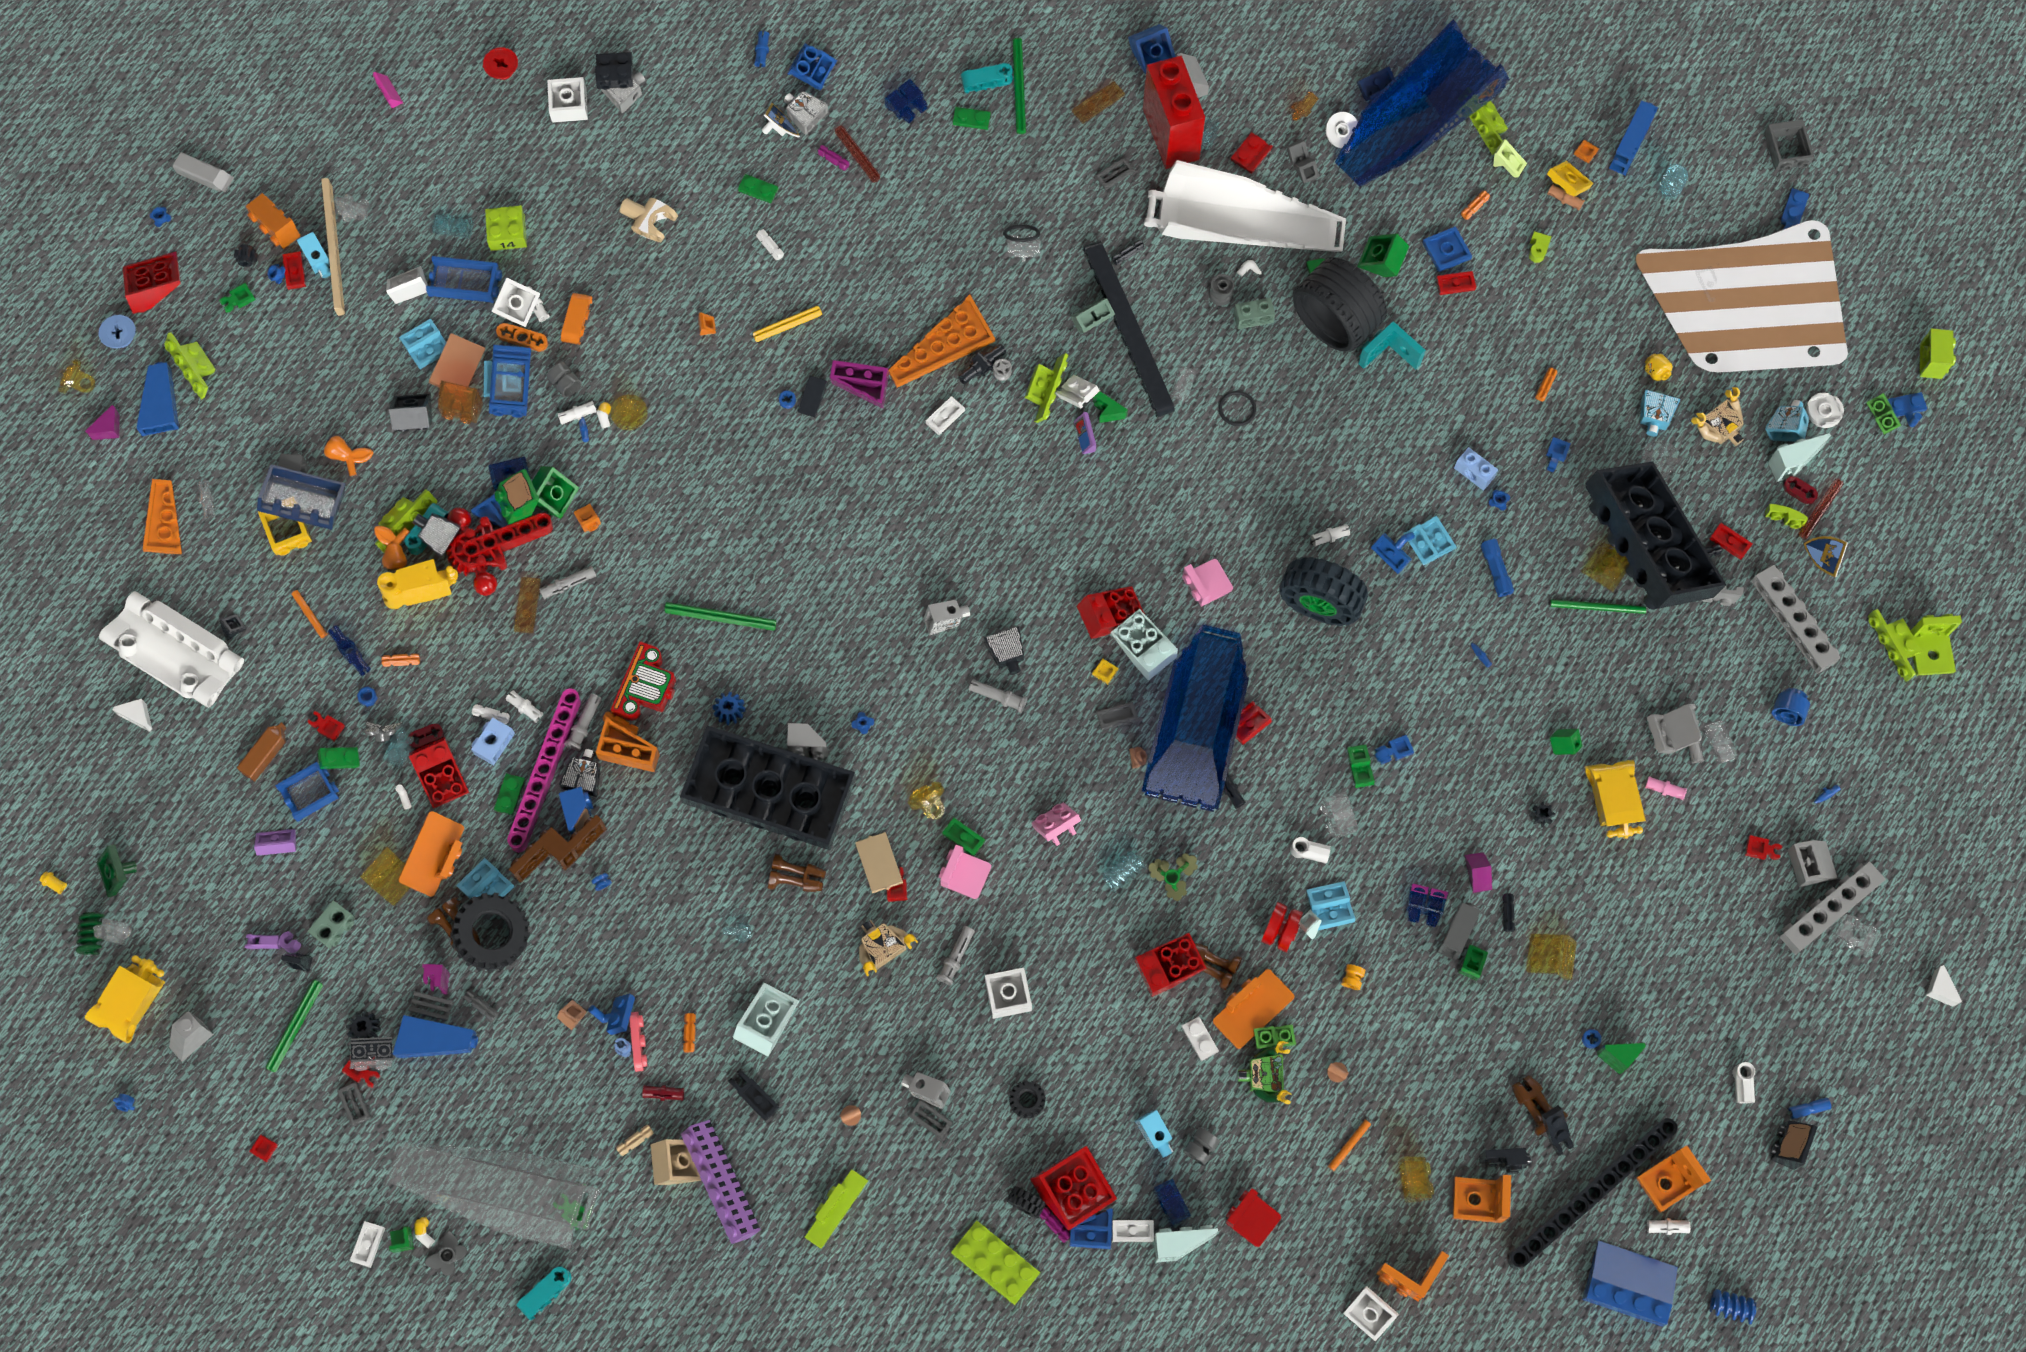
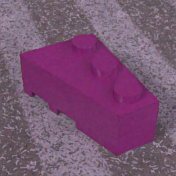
(861, 380)

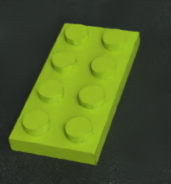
(995, 1262)

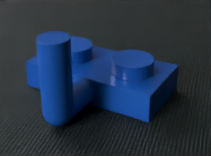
(1908, 405)
(1392, 552)
(619, 1016)

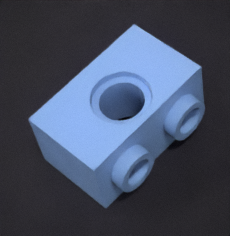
(1476, 468)
(492, 752)

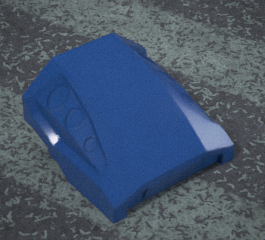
(814, 66)

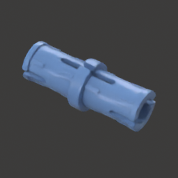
(623, 1047)

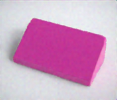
(387, 89)

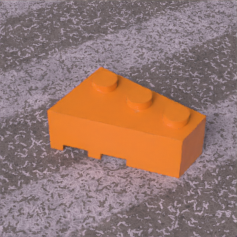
(272, 221)
(625, 748)

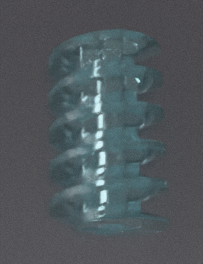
(1673, 182)
(1122, 870)

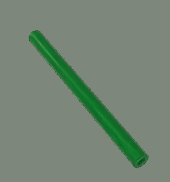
(1598, 606)

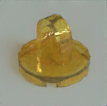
(72, 378)
(629, 412)
(926, 797)

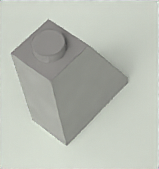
(188, 1035)

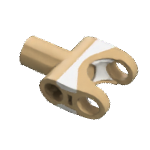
(646, 216)

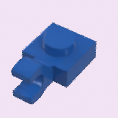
(1557, 451)

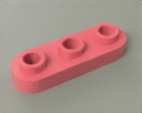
(638, 1041)

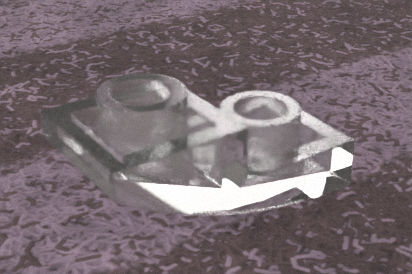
(1720, 741)

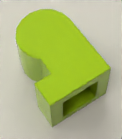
(1539, 248)

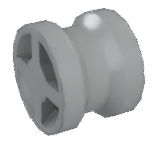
(1002, 365)

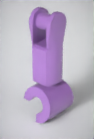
(273, 942)

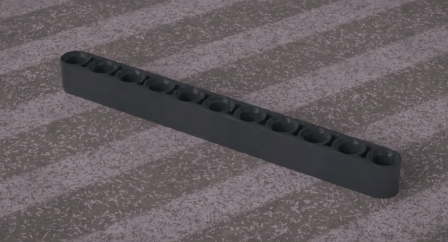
(1129, 328)
(1599, 1186)

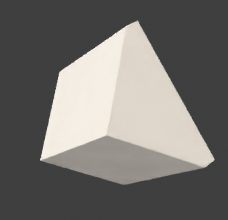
(407, 285)
(515, 302)
(1371, 1313)

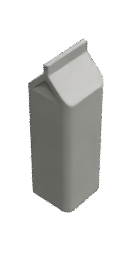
(202, 172)

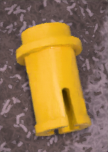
(51, 881)

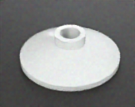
(1340, 120)

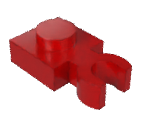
(328, 727)
(1759, 848)
(898, 892)
(358, 1075)

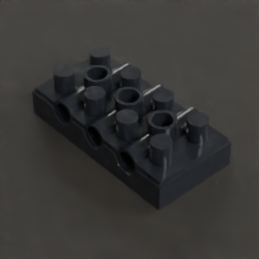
(1653, 535)
(766, 767)

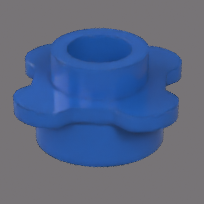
(160, 211)
(276, 273)
(1499, 495)
(862, 718)
(124, 1102)

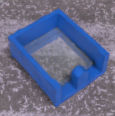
(308, 791)

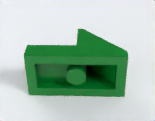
(1112, 410)
(1473, 962)

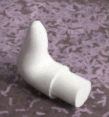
(1249, 264)

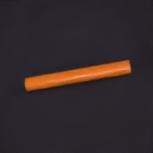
(309, 614)
(1349, 1145)

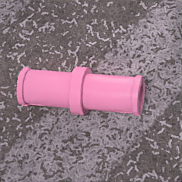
(1666, 788)

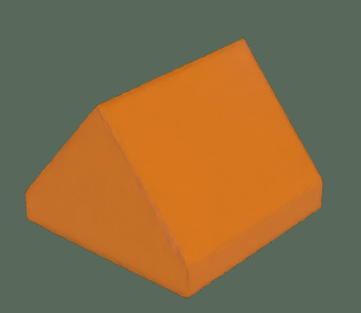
(706, 324)

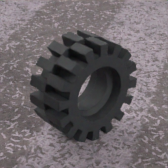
(1018, 1090)
(1025, 1202)

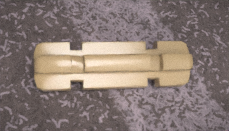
(634, 1140)

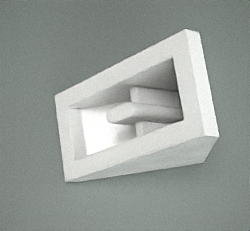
(135, 712)
(1942, 988)

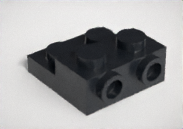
(614, 70)
(1510, 1160)

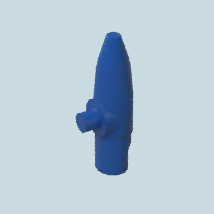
(583, 430)
(1481, 655)
(1827, 794)

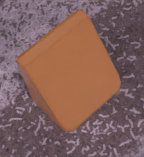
(571, 1014)

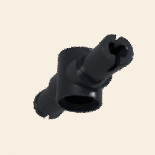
(981, 363)

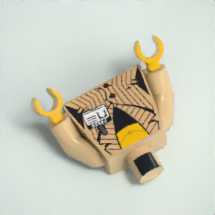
(1723, 421)
(882, 945)

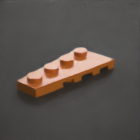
(162, 523)

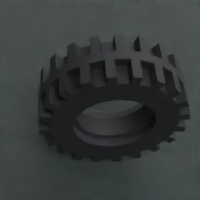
(489, 958)

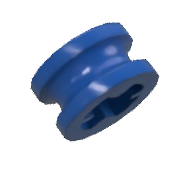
(785, 404)
(601, 881)
(1586, 1042)

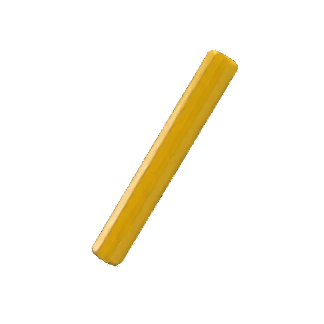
(787, 323)

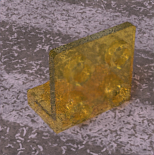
(384, 875)
(1551, 955)

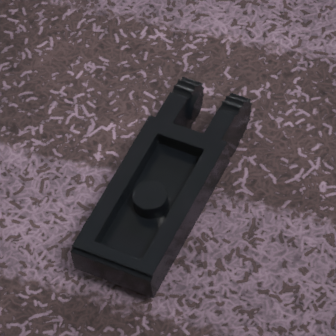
(755, 1096)
(1557, 1129)

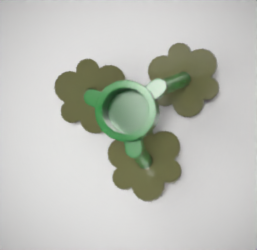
(1174, 887)

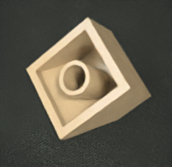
(672, 1163)

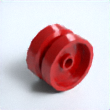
(1282, 927)

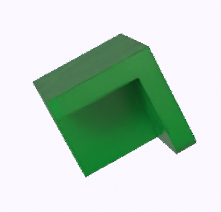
(1566, 741)
(401, 1240)

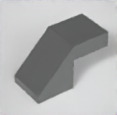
(1302, 163)

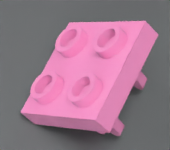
(1056, 822)

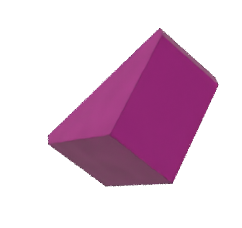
(106, 425)
(1479, 872)

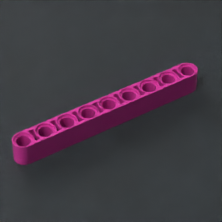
(544, 779)

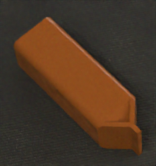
(263, 752)

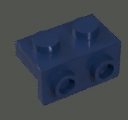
(1375, 83)

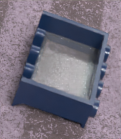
(300, 497)

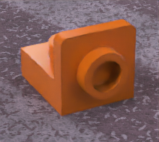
(587, 518)

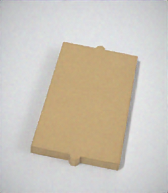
(879, 862)

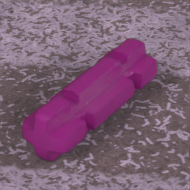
(833, 157)
(1055, 1225)

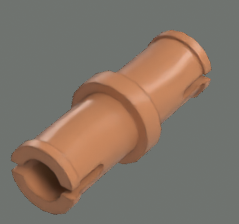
(1561, 195)

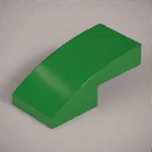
(1360, 766)

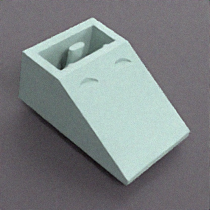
(1792, 458)
(1144, 644)
(1176, 1244)

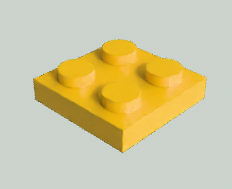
(1569, 178)

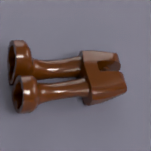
(804, 882)
(439, 918)
(1229, 965)
(1526, 1098)

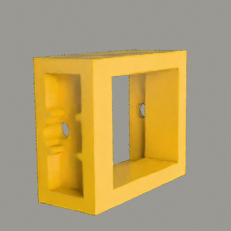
(284, 547)

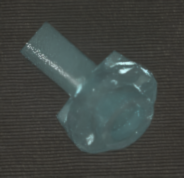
(742, 932)

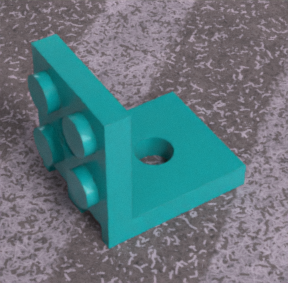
(1398, 340)

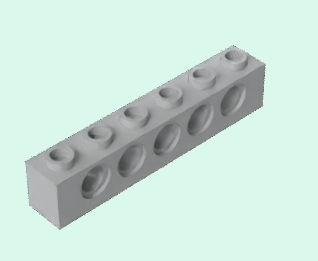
(1794, 628)
(1866, 874)

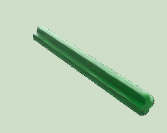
(294, 1026)

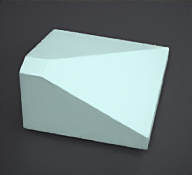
(1309, 924)

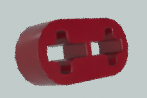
(1800, 490)
(424, 732)

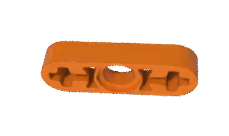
(518, 330)

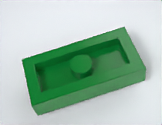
(971, 118)
(758, 188)
(338, 758)
(509, 794)
(963, 837)

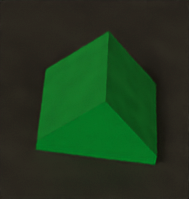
(1620, 1055)

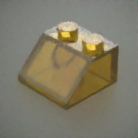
(1606, 566)
(1415, 1179)

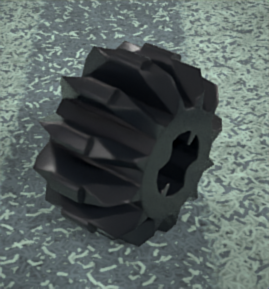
(366, 1020)

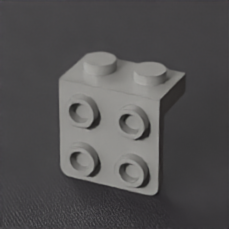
(1674, 730)

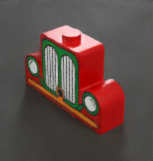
(644, 684)

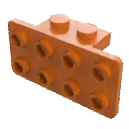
(432, 854)
(1252, 1007)

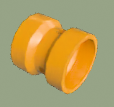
(1353, 977)

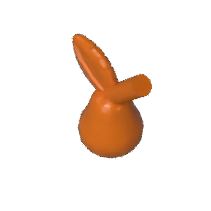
(338, 450)
(394, 556)

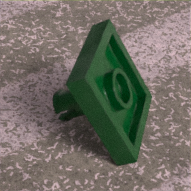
(114, 871)

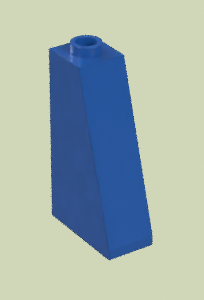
(158, 401)
(430, 1038)

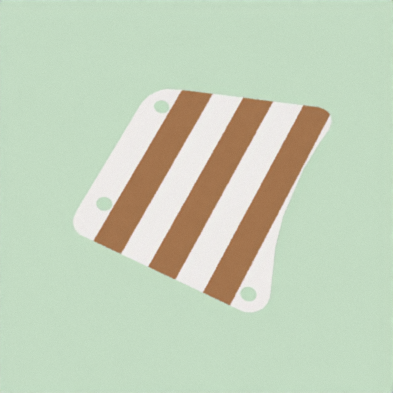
(1769, 301)

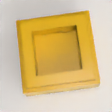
(1105, 671)

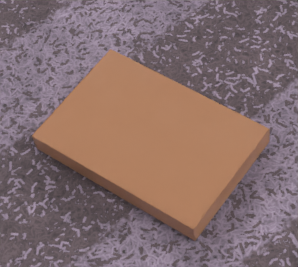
(457, 362)

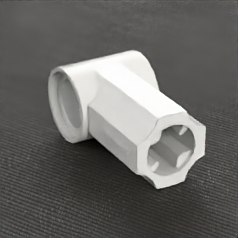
(1312, 850)
(1744, 1085)

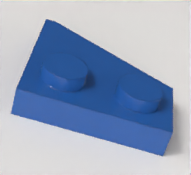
(491, 509)
(1093, 1232)

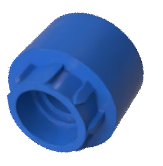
(1791, 707)

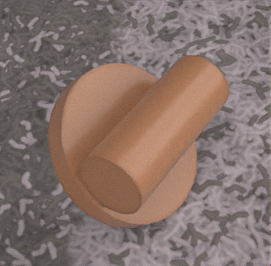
(1138, 757)
(1337, 1072)
(850, 1115)

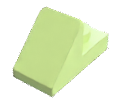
(1509, 158)

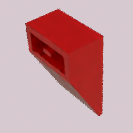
(1107, 610)
(438, 772)
(1169, 964)

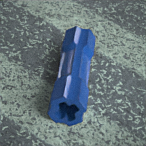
(1501, 579)

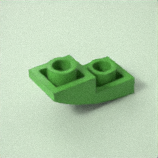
(1884, 413)
(1270, 1036)

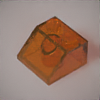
(459, 402)

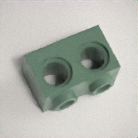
(1254, 313)
(1092, 315)
(327, 922)

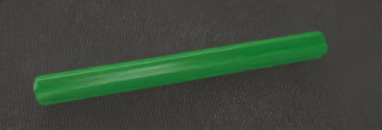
(1019, 86)
(720, 616)

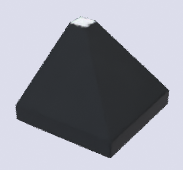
(230, 627)

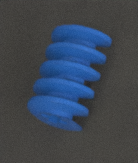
(1733, 1305)

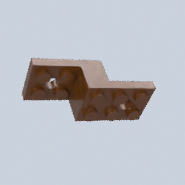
(556, 847)

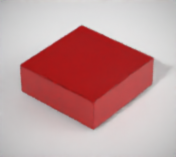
(263, 1148)

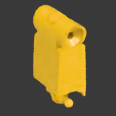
(416, 584)
(1616, 797)
(127, 998)

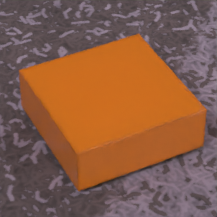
(1586, 151)

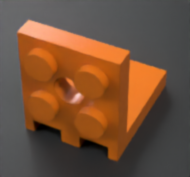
(1681, 1171)
(1493, 1196)
(1406, 1286)

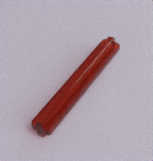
(858, 155)
(1821, 509)

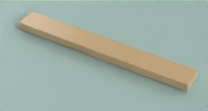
(333, 248)

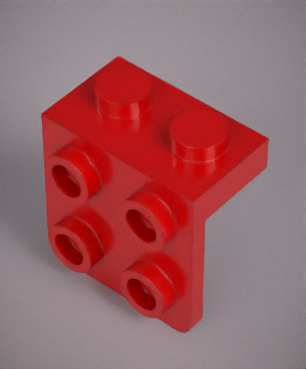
(1253, 1218)

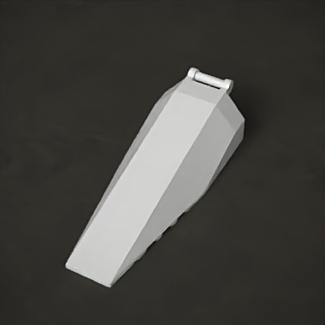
(1235, 209)

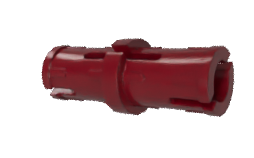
(663, 1093)

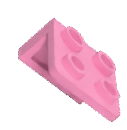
(1207, 581)
(964, 873)

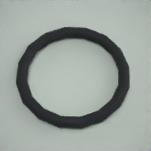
(1021, 239)
(1237, 423)

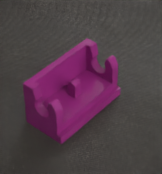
(439, 977)

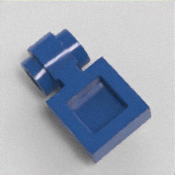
(1398, 748)

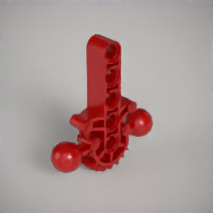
(484, 582)

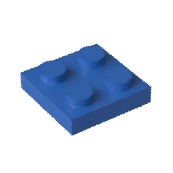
(1447, 249)

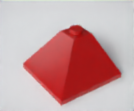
(152, 282)
(1074, 1188)

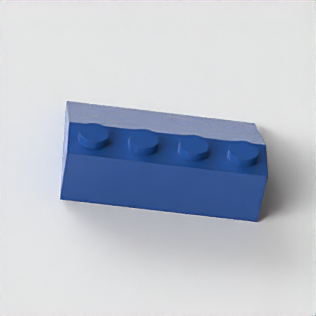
(1631, 1284)

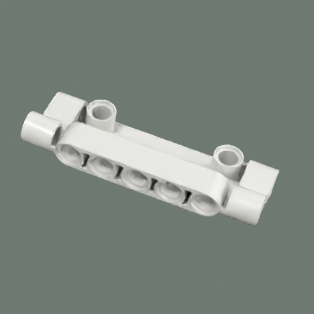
(172, 649)

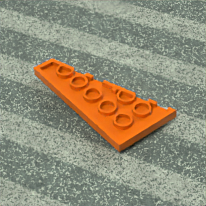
(948, 341)

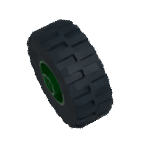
(1323, 591)

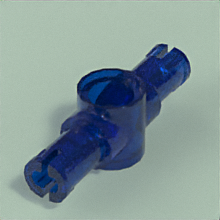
(343, 644)

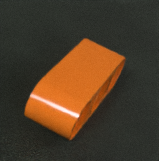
(575, 318)

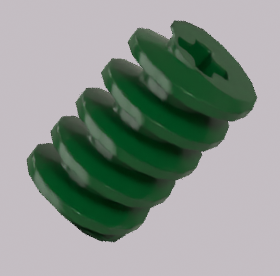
(87, 941)

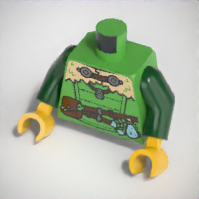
(1266, 1074)

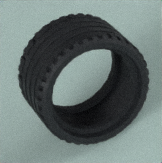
(1339, 304)

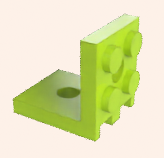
(1933, 635)

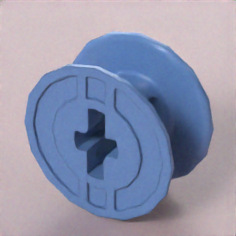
(110, 330)

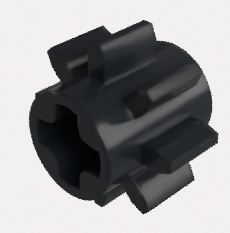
(245, 255)
(1546, 818)

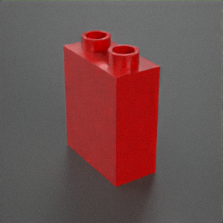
(1173, 111)

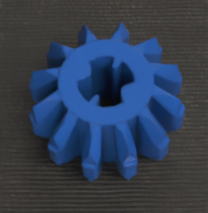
(732, 701)

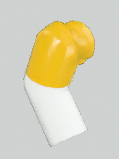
(603, 413)
(420, 1232)

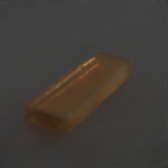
(1098, 102)
(527, 605)

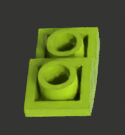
(1791, 517)

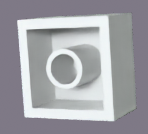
(567, 99)
(1008, 993)

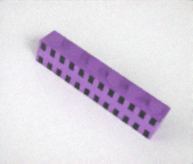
(720, 1182)

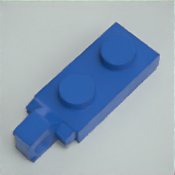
(1794, 208)

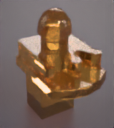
(1303, 107)

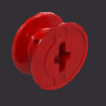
(501, 57)

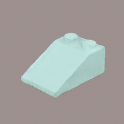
(765, 1019)

